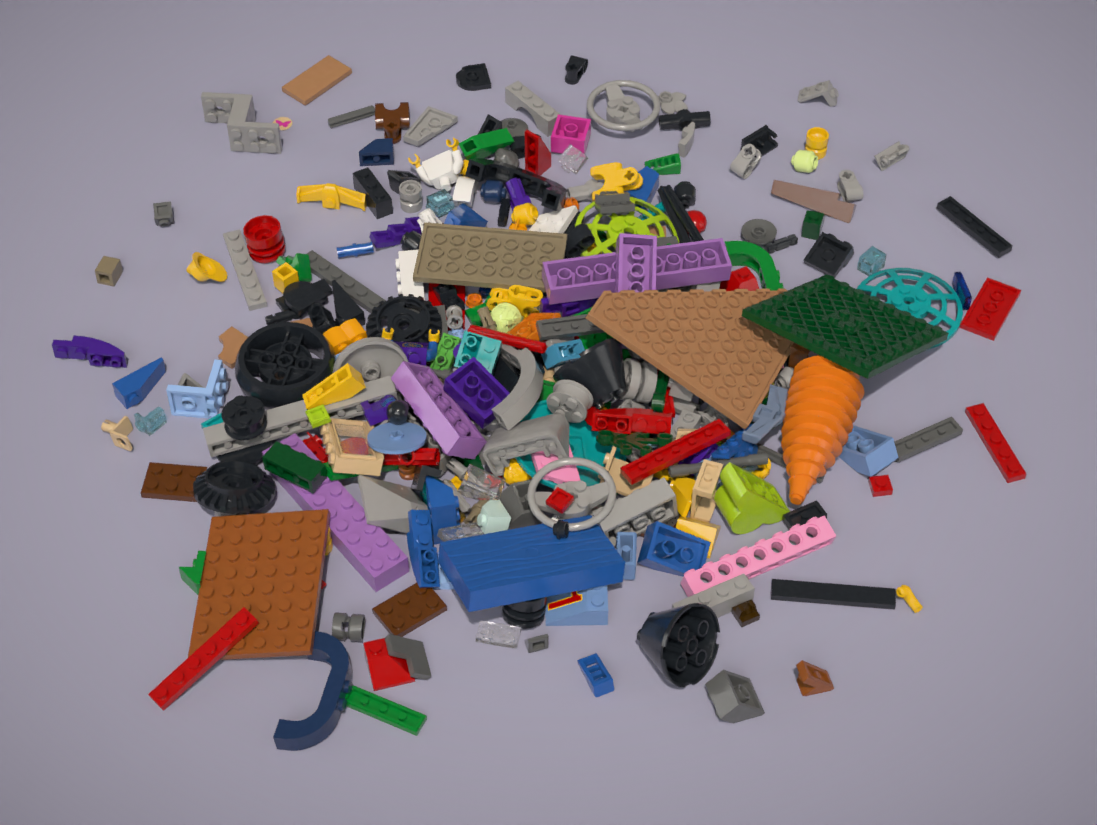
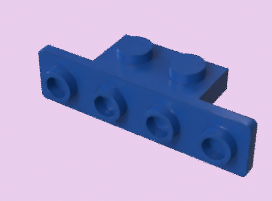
(735, 447)

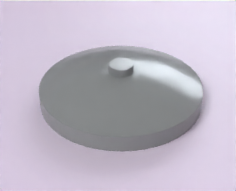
(372, 358)

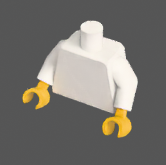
(441, 169)

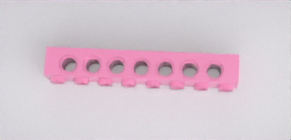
(817, 527)

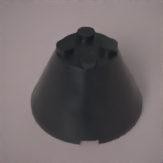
(599, 371)
(681, 642)

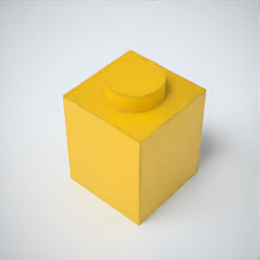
(284, 276)

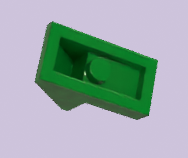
(299, 263)
(193, 575)

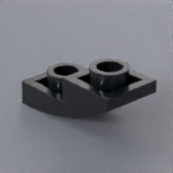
(448, 296)

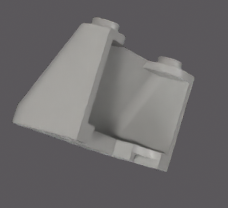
(527, 437)

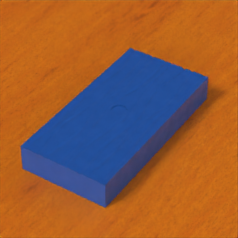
(528, 564)

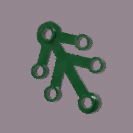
(636, 440)

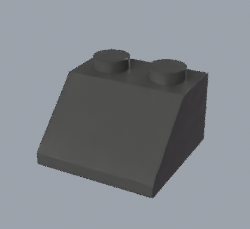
(734, 697)

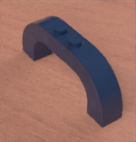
(314, 729)

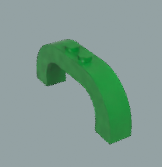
(756, 258)

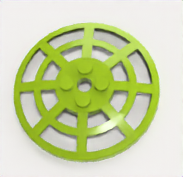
(624, 223)

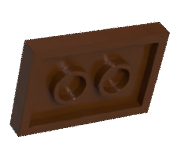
(170, 481)
(409, 610)

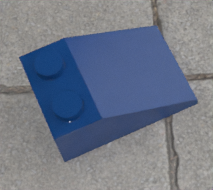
(672, 550)

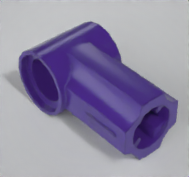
(516, 193)

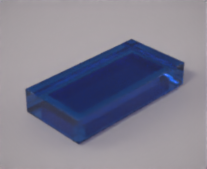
(962, 290)

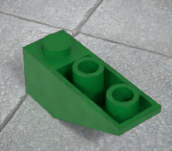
(485, 144)

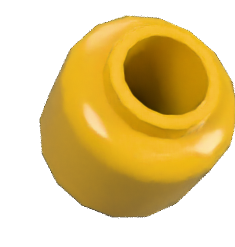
(526, 212)

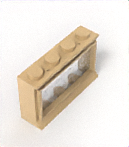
(349, 448)

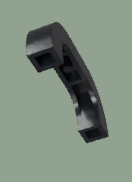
(550, 191)

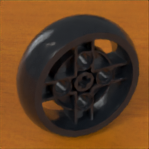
(283, 362)

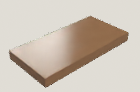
(316, 80)

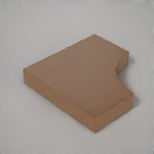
(232, 341)

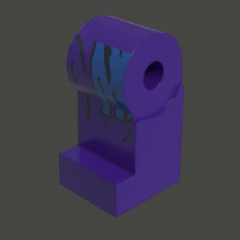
(376, 411)

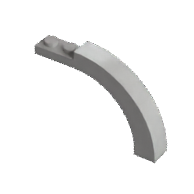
(526, 391)

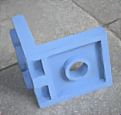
(205, 401)

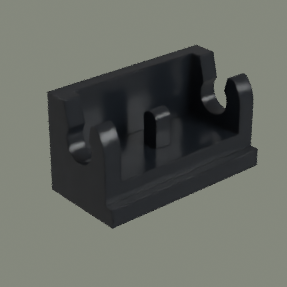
(761, 140)

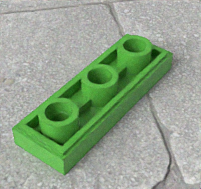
(445, 352)

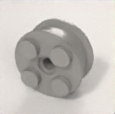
(570, 400)

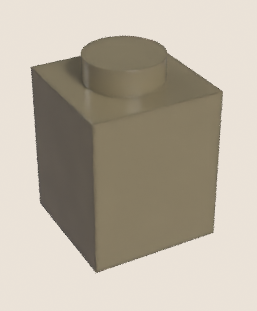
(108, 271)

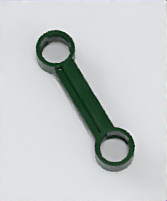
(659, 395)

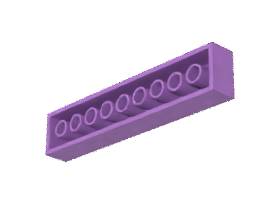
(675, 267)
(362, 544)

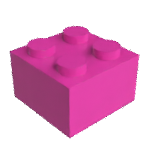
(570, 131)

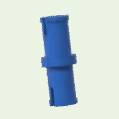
(355, 249)

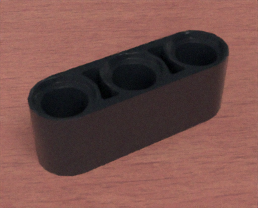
(578, 241)

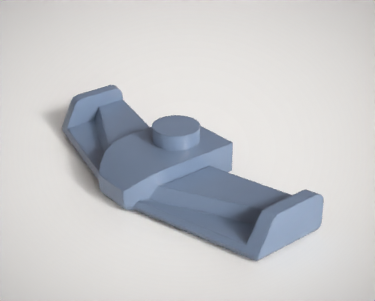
(767, 415)

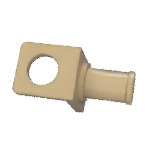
(119, 432)

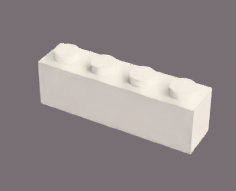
(406, 264)

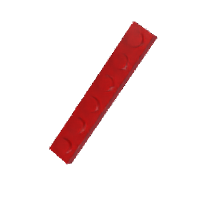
(675, 451)
(203, 658)

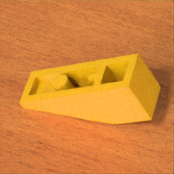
(335, 388)

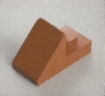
(813, 679)

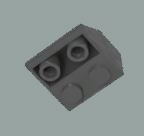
(516, 503)

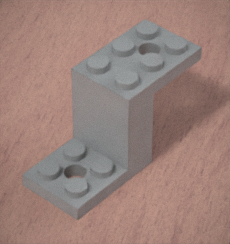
(241, 122)

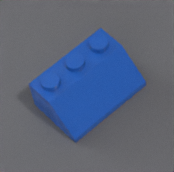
(442, 506)

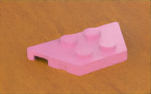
(558, 475)

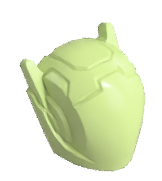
(506, 316)

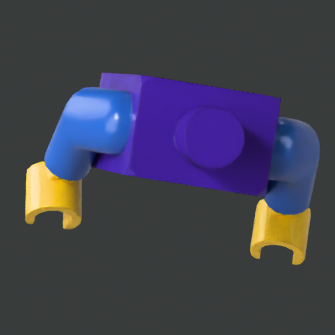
(417, 352)

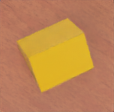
(700, 529)

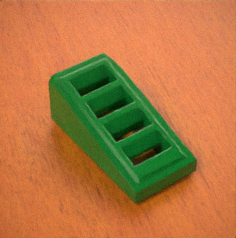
(669, 164)

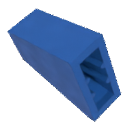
(648, 188)
(465, 216)

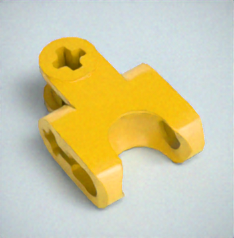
(616, 178)
(518, 296)

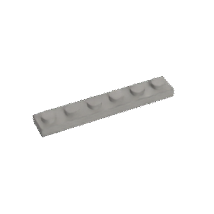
(244, 270)

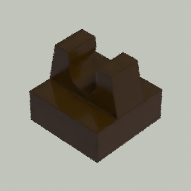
(745, 613)

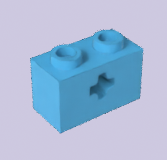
(562, 352)

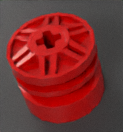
(264, 239)

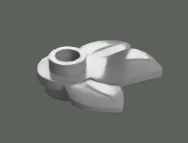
(672, 102)

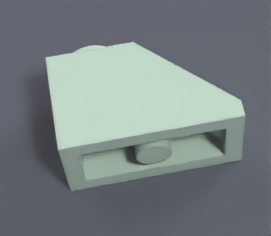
(493, 517)

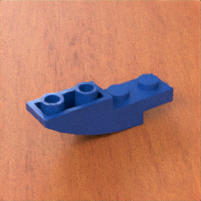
(421, 549)

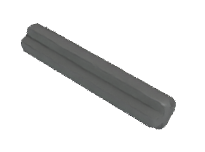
(351, 116)

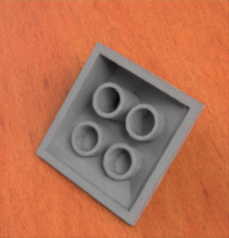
(388, 503)

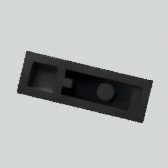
(345, 306)

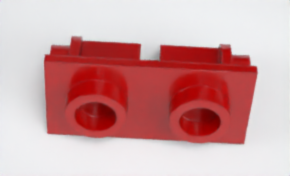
(315, 445)

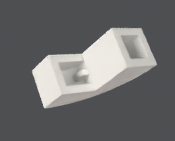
(465, 191)

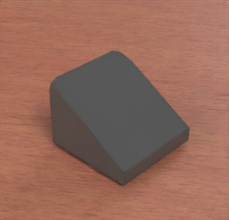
(537, 643)

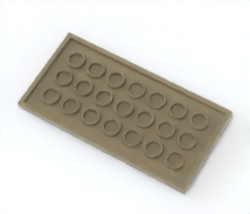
(485, 256)

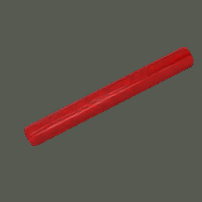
(510, 339)

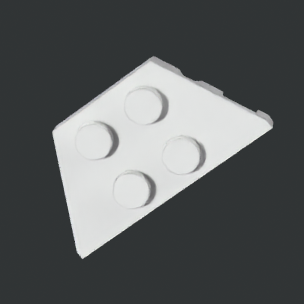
(555, 221)

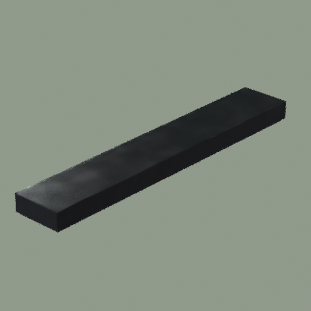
(833, 594)

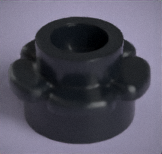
(561, 529)

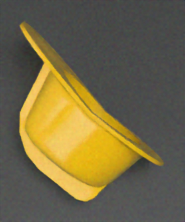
(205, 268)

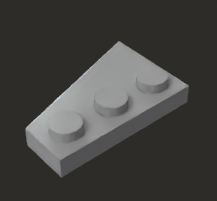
(429, 125)

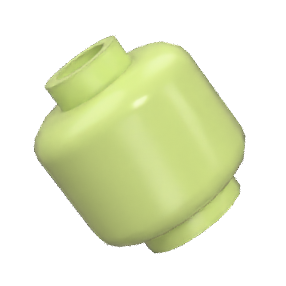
(804, 161)

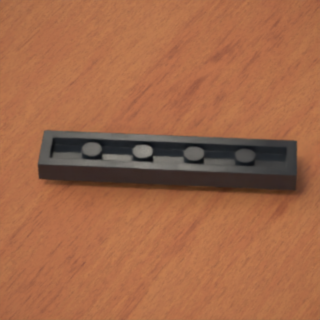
(974, 226)

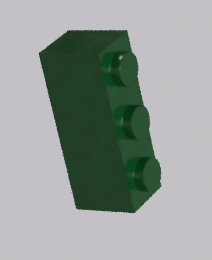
(294, 466)

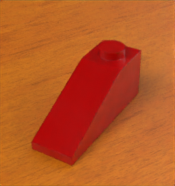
(536, 154)

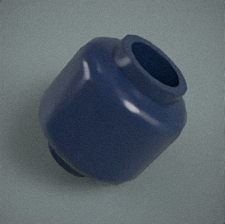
(493, 191)

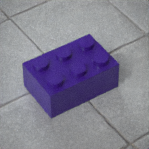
(475, 391)

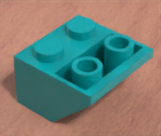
(483, 348)

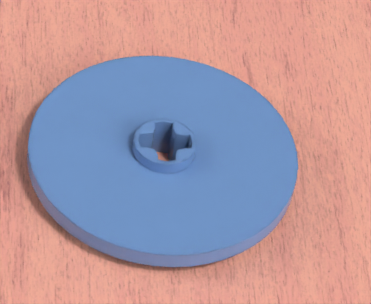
(396, 438)

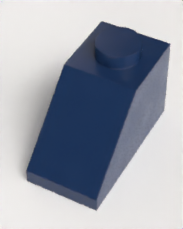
(377, 153)

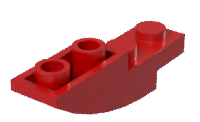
(631, 419)

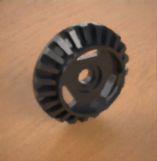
(396, 313)
(230, 489)

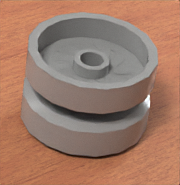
(640, 380)

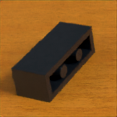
(376, 196)

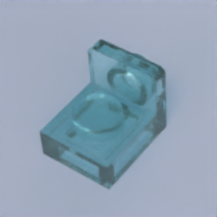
(151, 422)

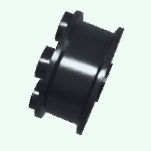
(244, 417)

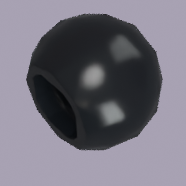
(397, 412)

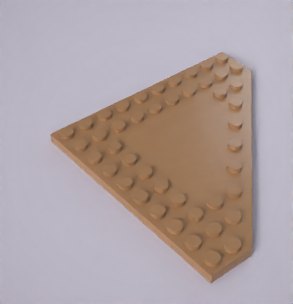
(700, 342)

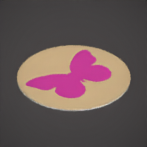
(284, 123)

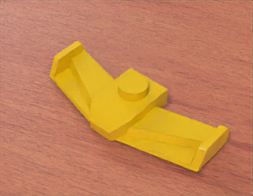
(331, 196)

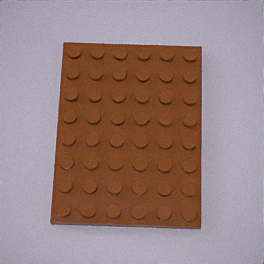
(273, 571)

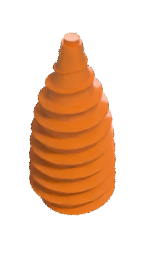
(817, 420)

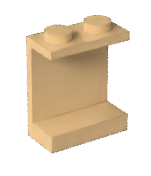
(622, 485)
(704, 491)

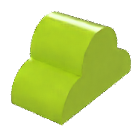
(747, 500)

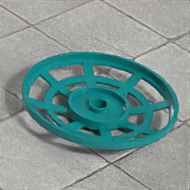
(919, 298)

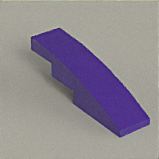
(394, 233)

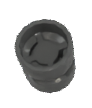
(356, 626)

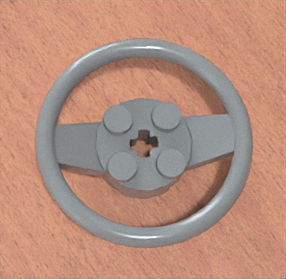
(622, 111)
(584, 497)

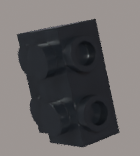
(829, 254)

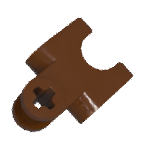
(392, 120)

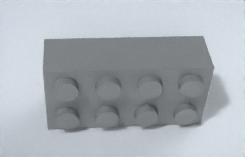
(640, 509)

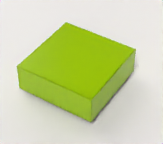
(318, 416)

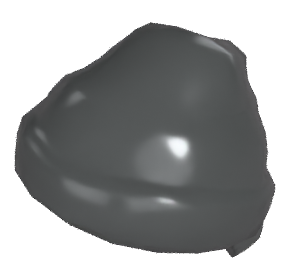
(506, 156)

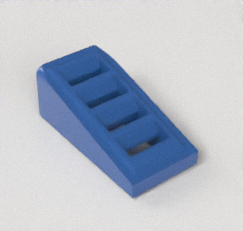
(601, 685)

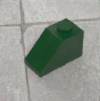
(812, 224)

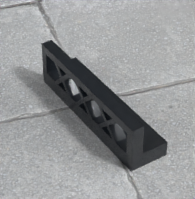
(420, 474)

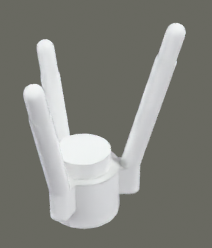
(427, 216)

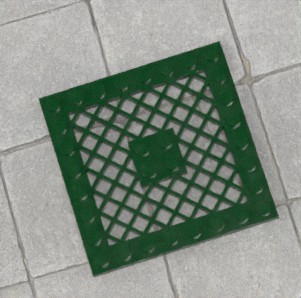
(845, 325)

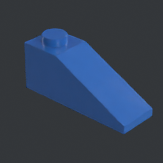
(138, 384)

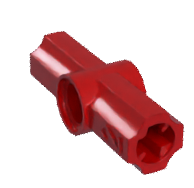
(421, 456)

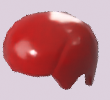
(698, 219)

